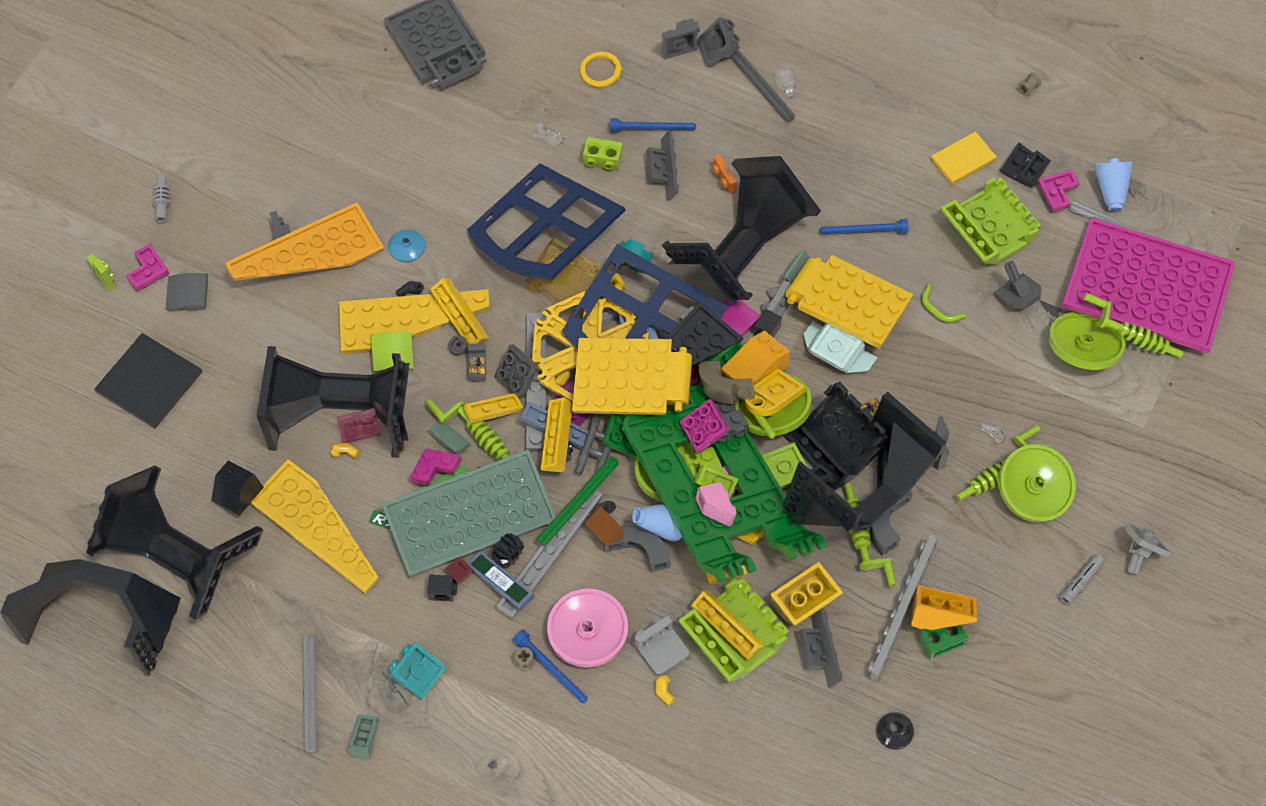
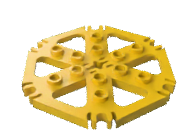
(567, 359)

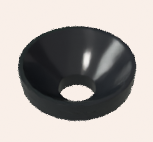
(891, 739)

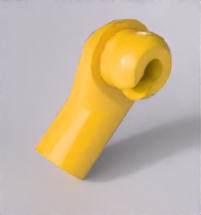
(662, 689)

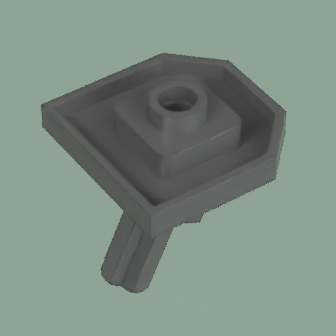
(1019, 290)

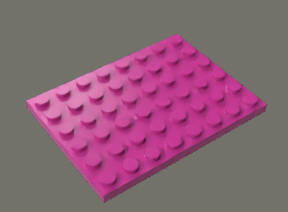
(1150, 284)

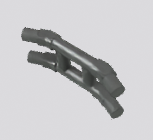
(589, 450)

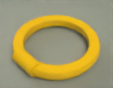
(616, 75)

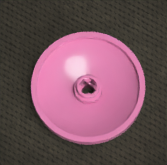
(587, 611)

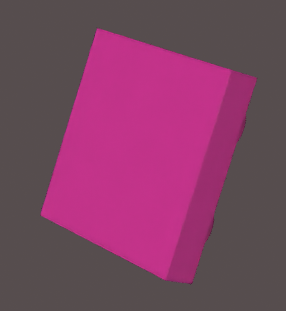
(740, 316)
(704, 426)

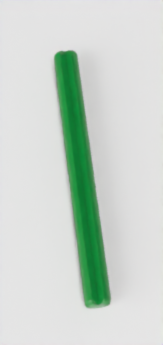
(580, 498)

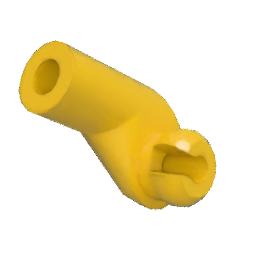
(618, 282)
(562, 378)
(347, 448)

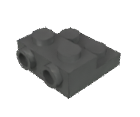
(681, 40)
(719, 41)
(734, 419)

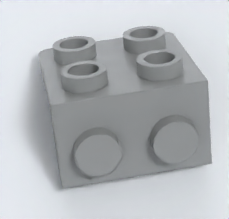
(661, 645)

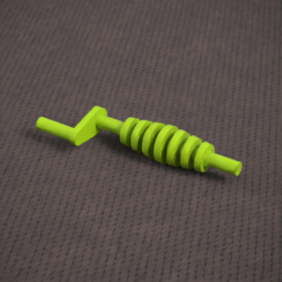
(1135, 335)
(483, 433)
(989, 478)
(863, 542)

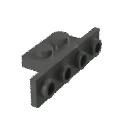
(662, 165)
(819, 648)

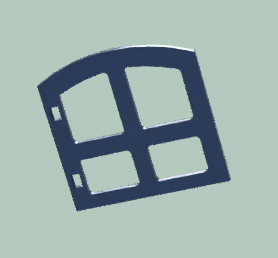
(546, 217)
(646, 313)

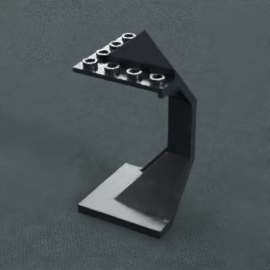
(767, 205)
(297, 391)
(900, 465)
(135, 524)
(146, 602)

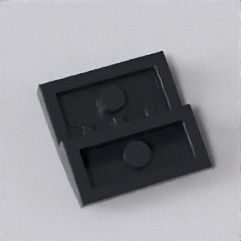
(1025, 165)

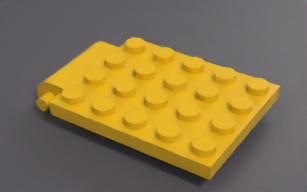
(849, 299)
(630, 376)

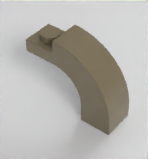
(721, 388)

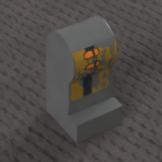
(477, 361)

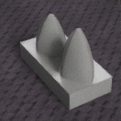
(779, 302)

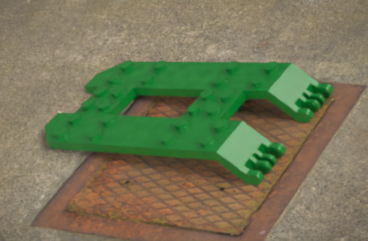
(757, 506)

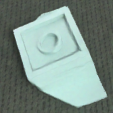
(838, 348)

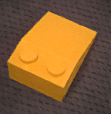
(757, 359)
(941, 609)

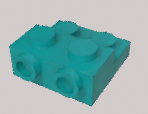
(416, 670)

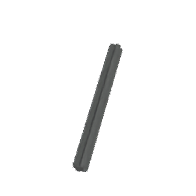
(763, 86)

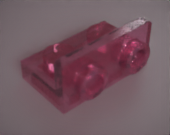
(358, 425)

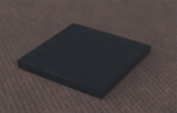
(148, 380)

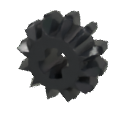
(507, 550)

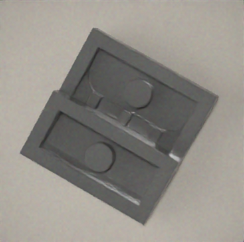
(187, 291)
(943, 432)

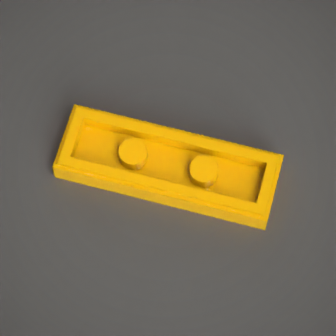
(493, 407)

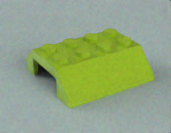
(993, 222)
(749, 611)

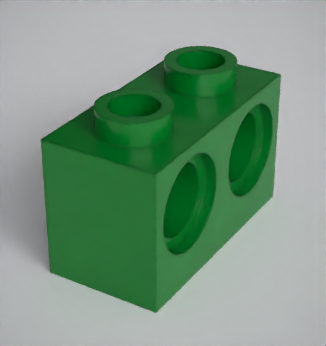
(945, 641)

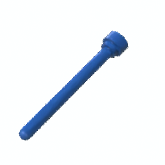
(617, 125)
(901, 226)
(522, 639)

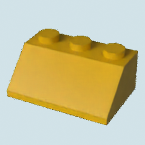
(805, 595)

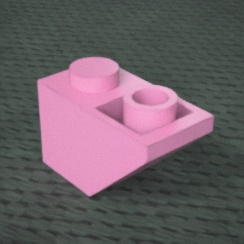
(715, 503)

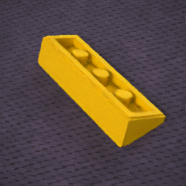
(458, 311)
(556, 435)
(727, 624)

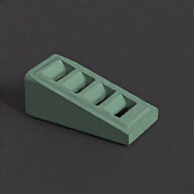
(358, 749)

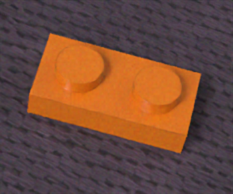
(726, 178)

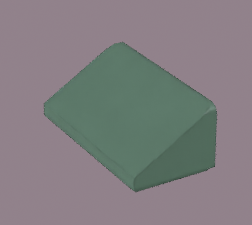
(796, 266)
(449, 438)

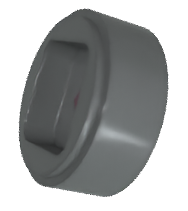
(458, 344)

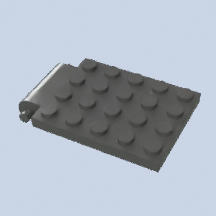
(437, 42)

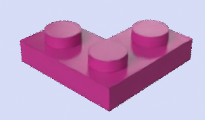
(1054, 189)
(151, 268)
(434, 461)

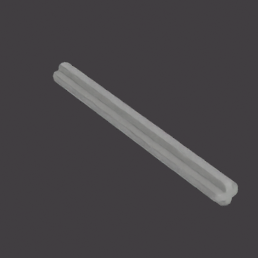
(309, 694)

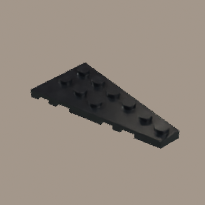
(703, 334)

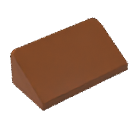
(604, 527)

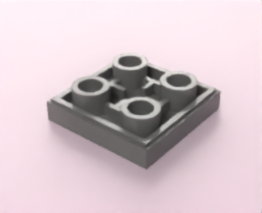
(516, 370)

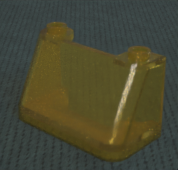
(571, 280)

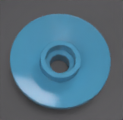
(409, 251)

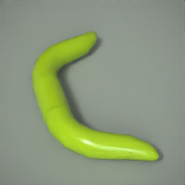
(933, 310)

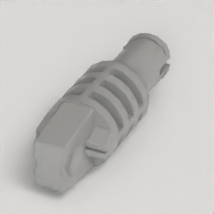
(161, 199)

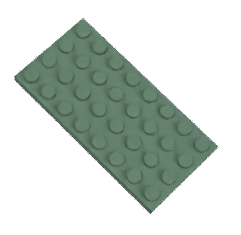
(468, 513)

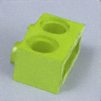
(603, 150)

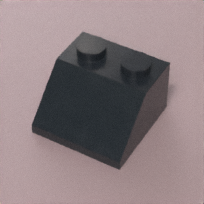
(235, 488)

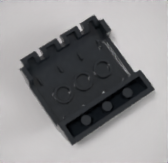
(840, 435)

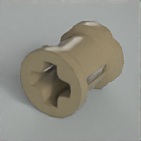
(1029, 84)
(529, 657)

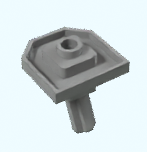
(1142, 546)

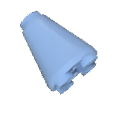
(1114, 182)
(658, 521)

